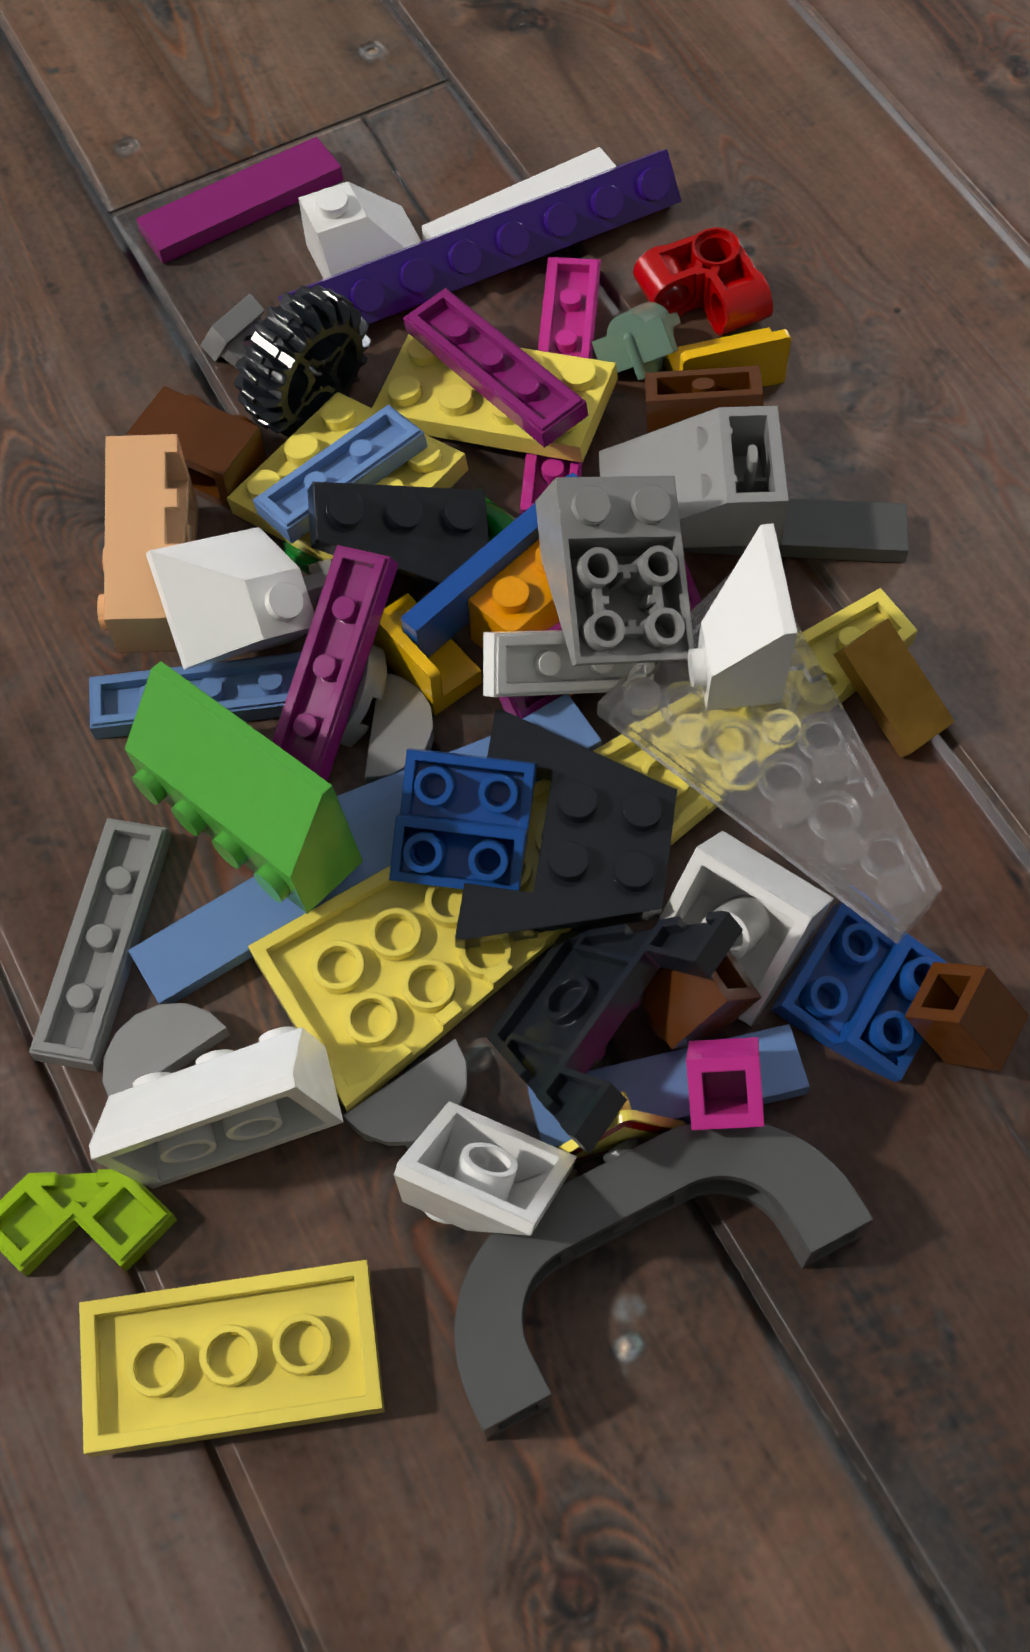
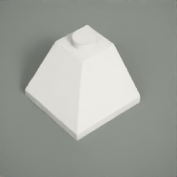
(352, 227)
(230, 596)
(747, 632)
(481, 1174)

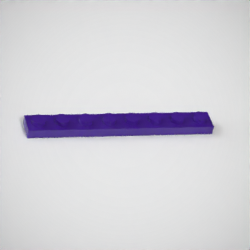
(508, 238)

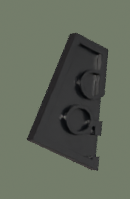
(418, 527)

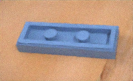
(357, 458)

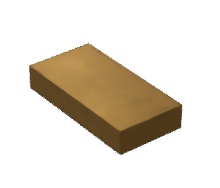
(894, 688)

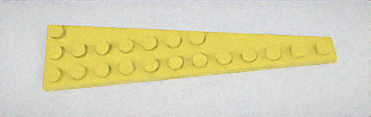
(380, 961)

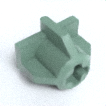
(639, 339)

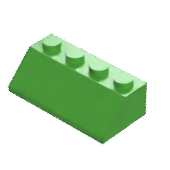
(239, 791)

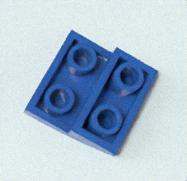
(462, 820)
(856, 992)

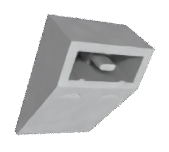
(724, 472)
(616, 568)

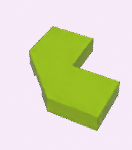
(105, 1204)

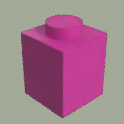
(725, 1083)

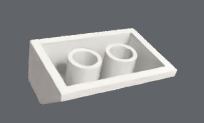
(218, 1109)

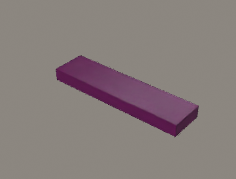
(239, 199)
(496, 367)
(334, 657)

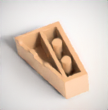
(146, 509)

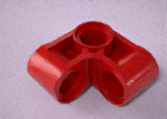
(706, 273)

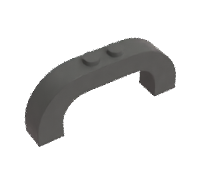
(638, 1181)

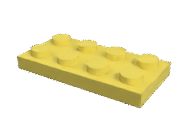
(451, 409)
(229, 1358)

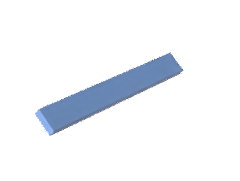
(219, 933)

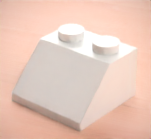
(765, 899)

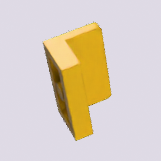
(738, 350)
(442, 676)

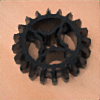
(301, 358)

